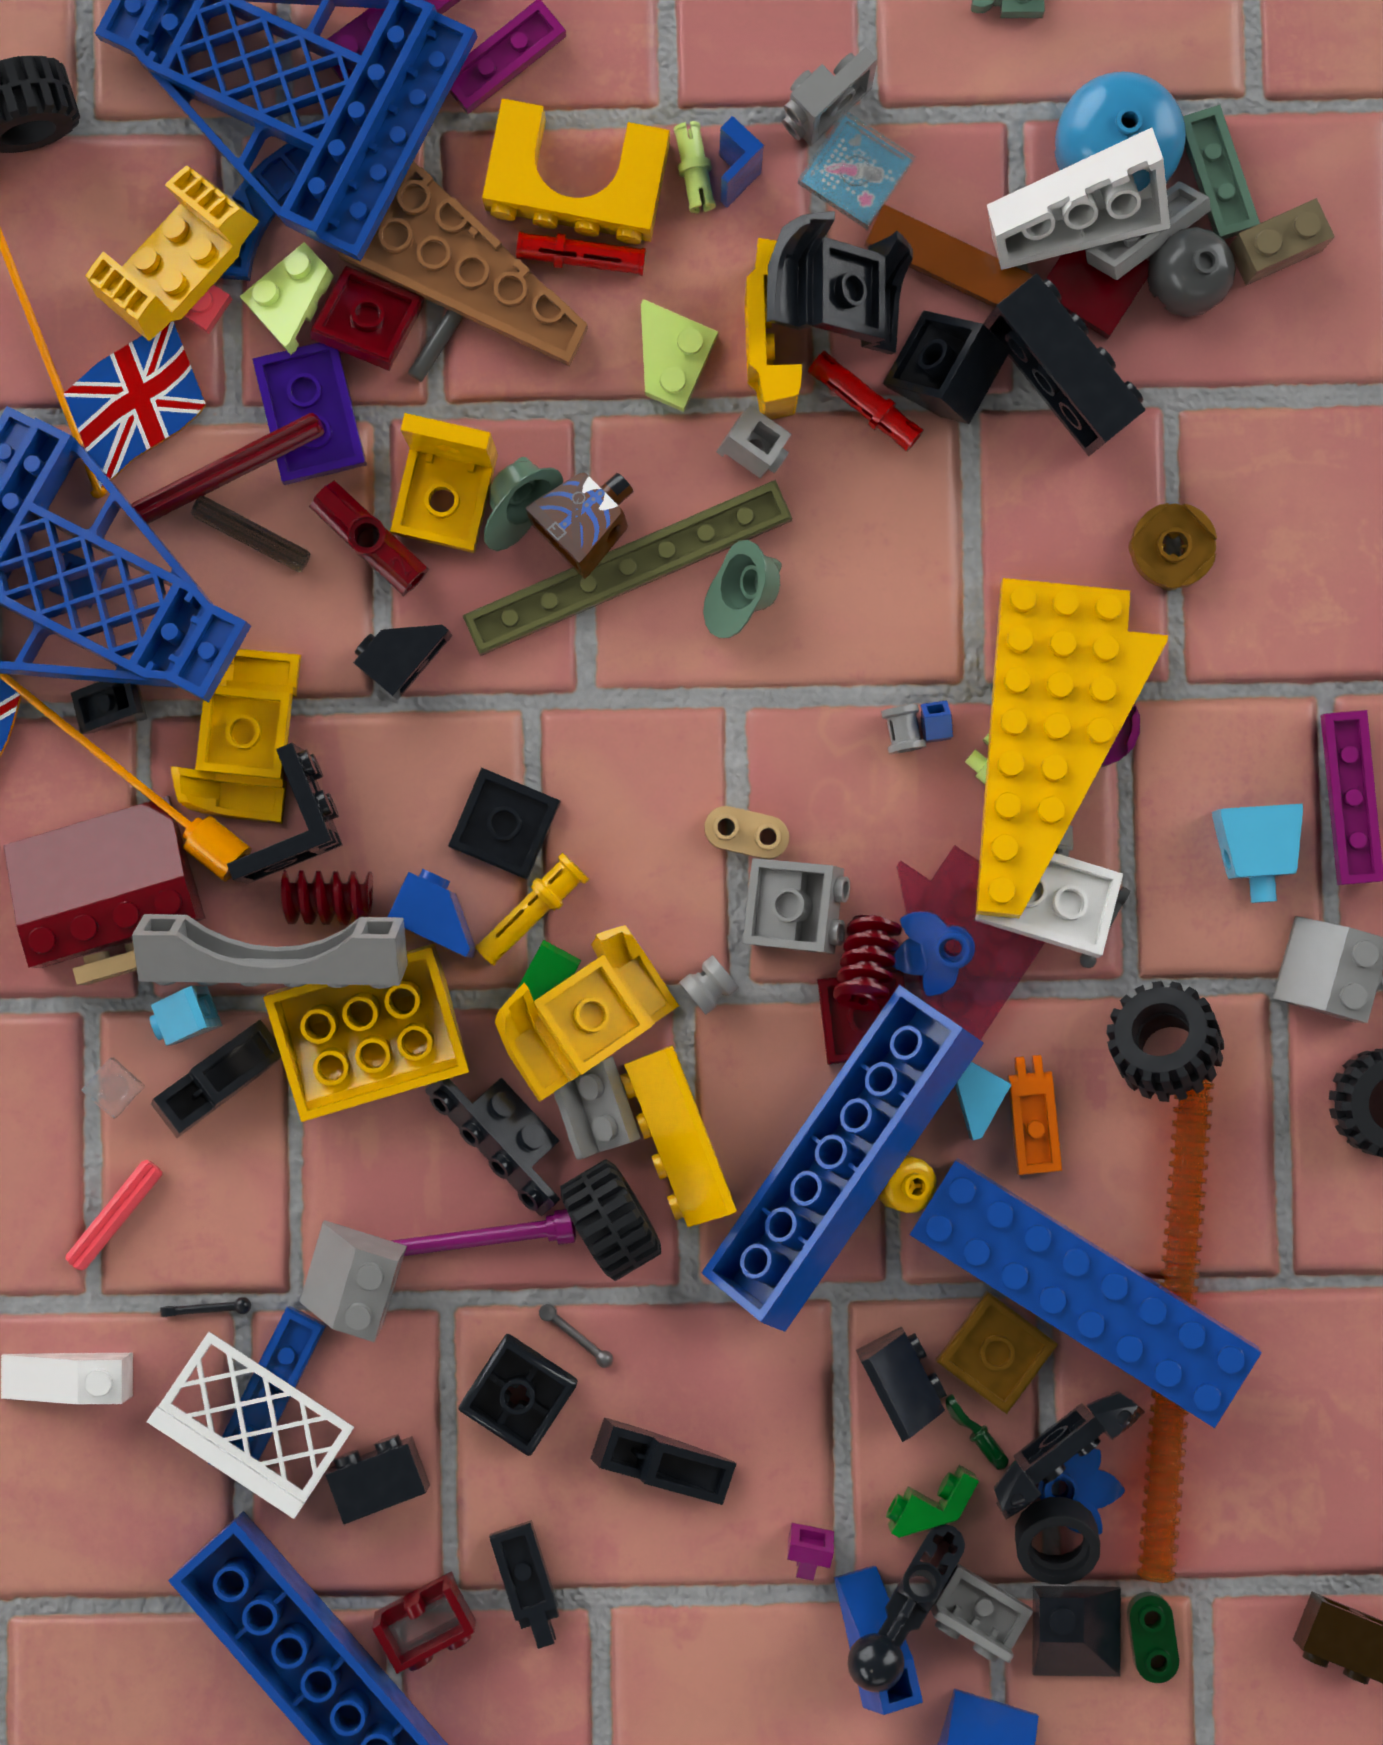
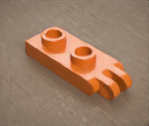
(1034, 1118)

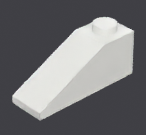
(68, 1377)

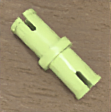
(694, 167)

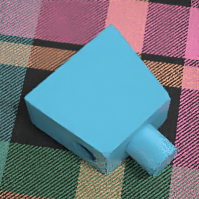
(1259, 845)

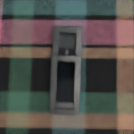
(217, 1078)
(662, 1461)

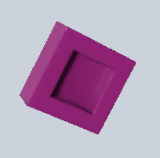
(810, 1549)

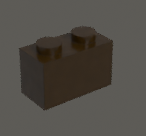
(1341, 1636)

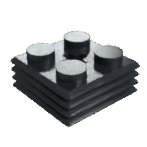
(525, 1422)

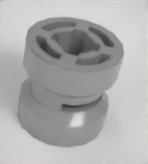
(709, 984)

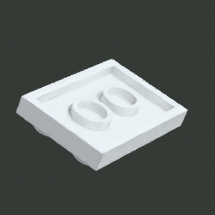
(1068, 907)

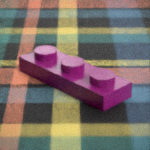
(506, 55)

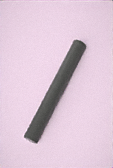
(435, 345)

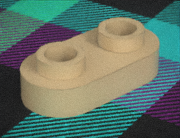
(746, 832)

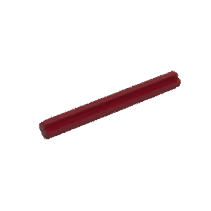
(229, 467)

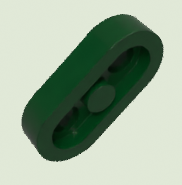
(1152, 1639)

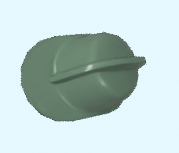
(510, 495)
(741, 587)

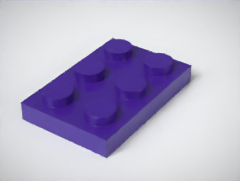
(317, 384)

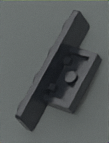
(504, 1133)

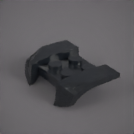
(837, 283)
(1046, 1454)

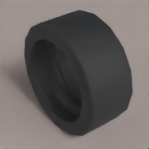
(1064, 1567)

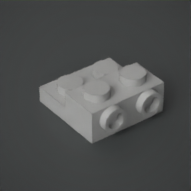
(822, 98)
(795, 905)

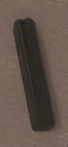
(250, 533)

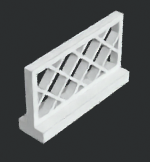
(230, 1458)

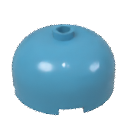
(1106, 111)

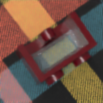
(424, 1624)

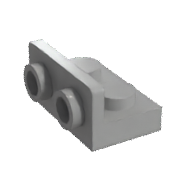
(596, 1111)

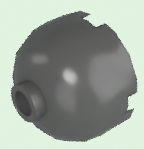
(1191, 271)

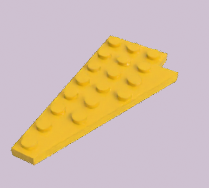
(1056, 707)

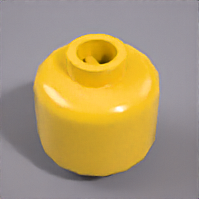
(910, 1186)

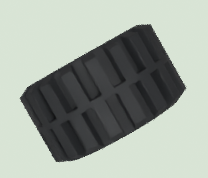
(34, 103)
(1157, 1010)
(1353, 1102)
(610, 1220)

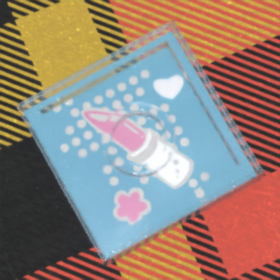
(856, 169)

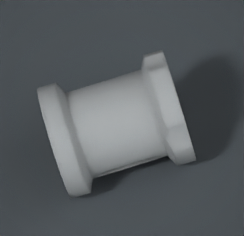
(903, 729)

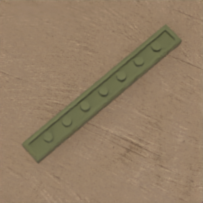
(628, 568)

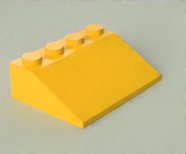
(366, 1040)

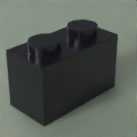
(377, 1478)

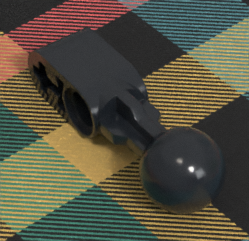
(877, 1658)

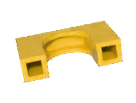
(620, 209)

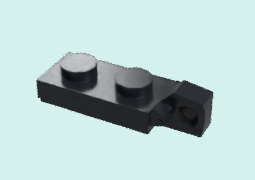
(526, 1580)

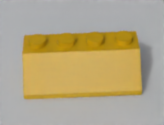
(679, 1136)

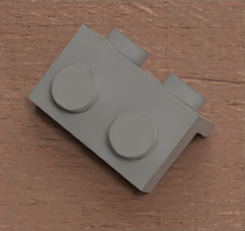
(981, 1614)

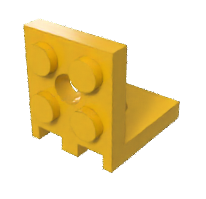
(450, 460)

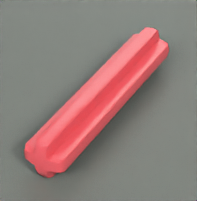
(113, 1215)

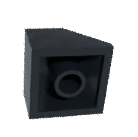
(947, 365)
(901, 1381)

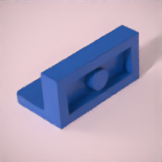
(743, 155)

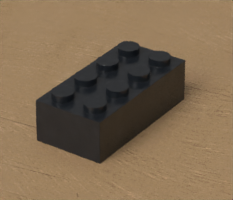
(1064, 364)

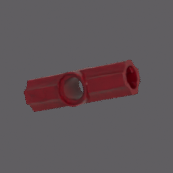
(350, 519)

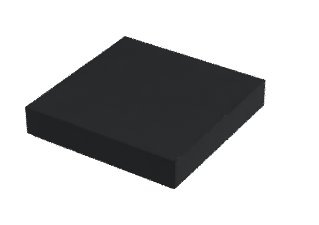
(504, 823)

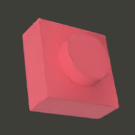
(209, 308)

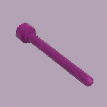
(555, 1227)

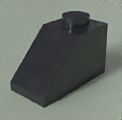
(400, 655)

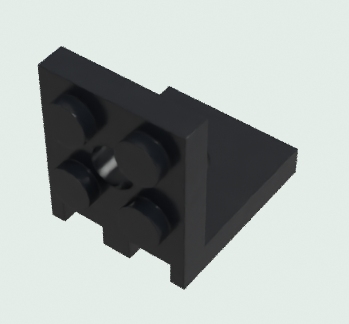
(317, 810)

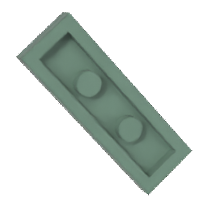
(1219, 172)

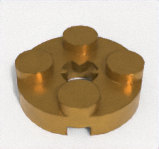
(1173, 521)

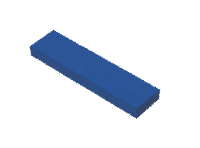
(286, 1358)

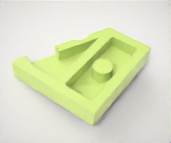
(289, 294)
(673, 354)

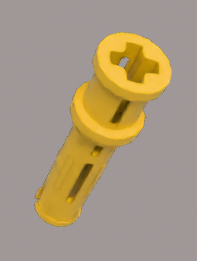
(545, 895)

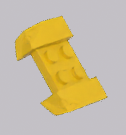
(238, 740)
(584, 1014)

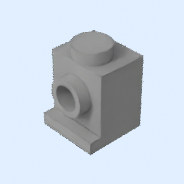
(756, 442)

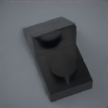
(107, 705)

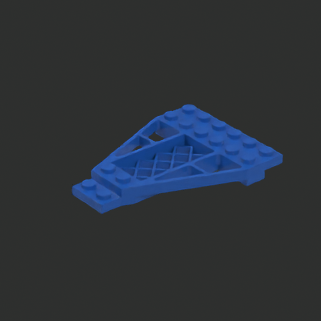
(364, 140)
(188, 637)

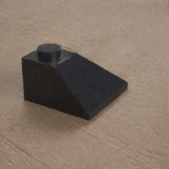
(1076, 1631)

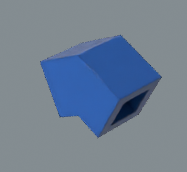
(936, 721)

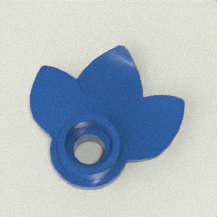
(927, 953)
(1086, 1484)

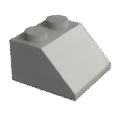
(1330, 969)
(352, 1280)

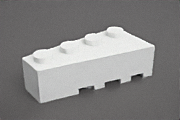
(1083, 205)

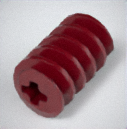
(326, 898)
(864, 962)

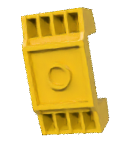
(177, 259)
(775, 385)

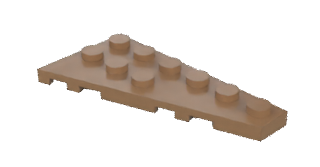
(456, 262)

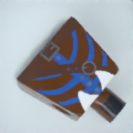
(582, 519)

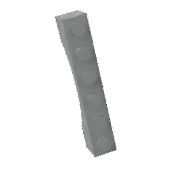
(183, 950)

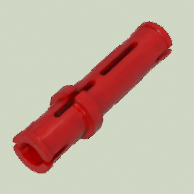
(531, 247)
(860, 396)

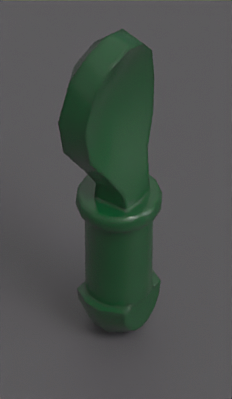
(980, 1434)

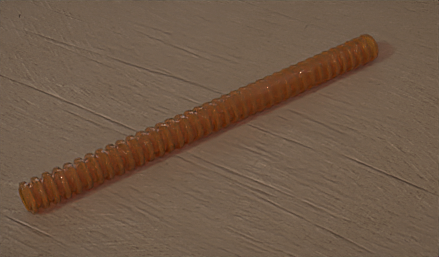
(1179, 1279)

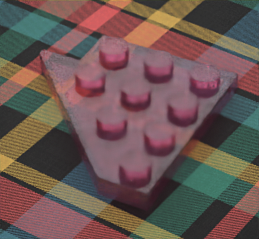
(999, 954)

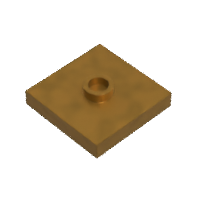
(996, 1352)

